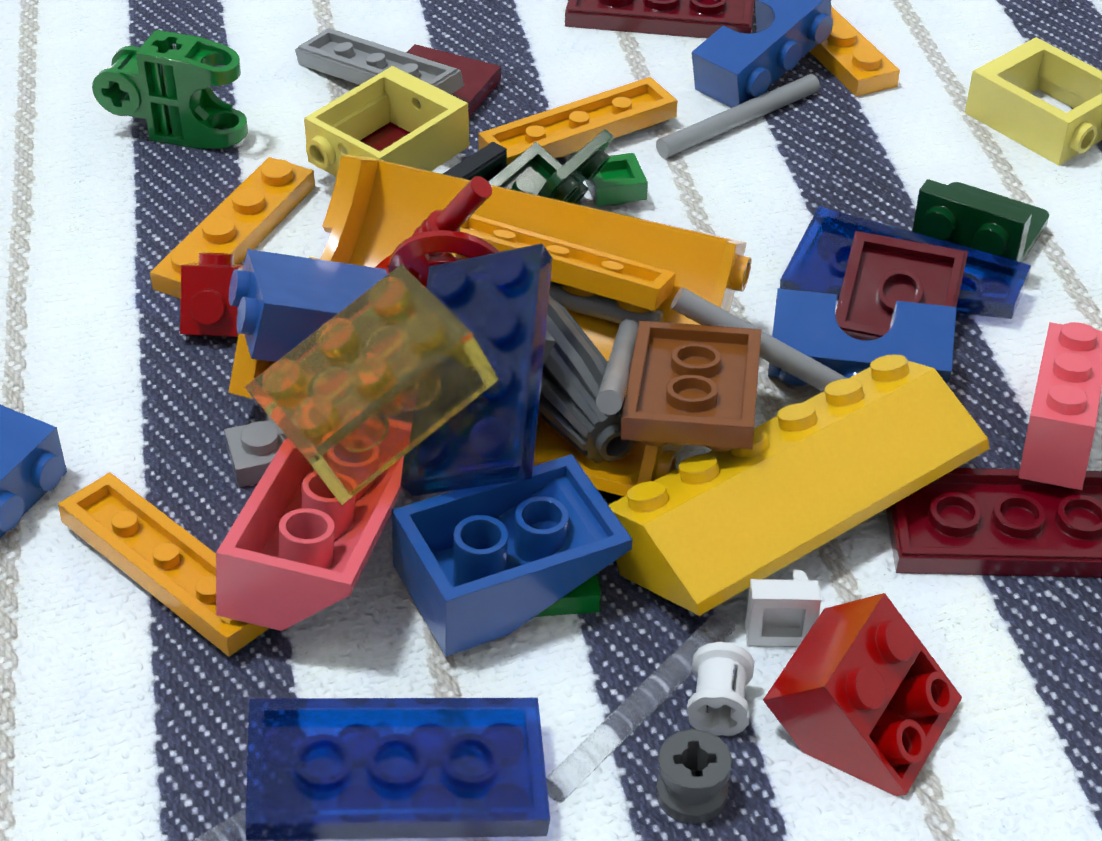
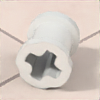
(720, 689)

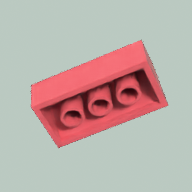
(298, 545)

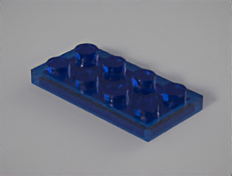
(494, 436)
(395, 768)

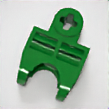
(175, 89)

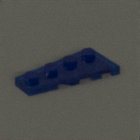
(988, 286)

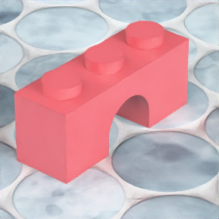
(1064, 407)

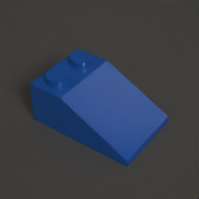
(503, 551)

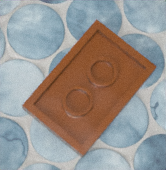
(692, 386)

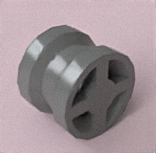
(679, 789)

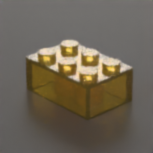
(373, 383)

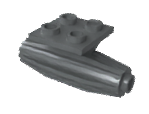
(570, 389)

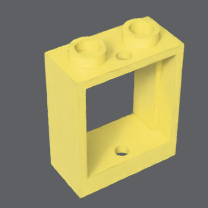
(1003, 100)
(435, 125)

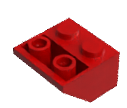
(865, 695)

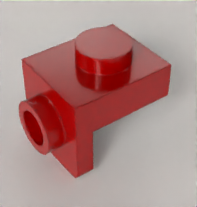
(206, 296)

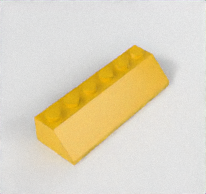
(800, 486)

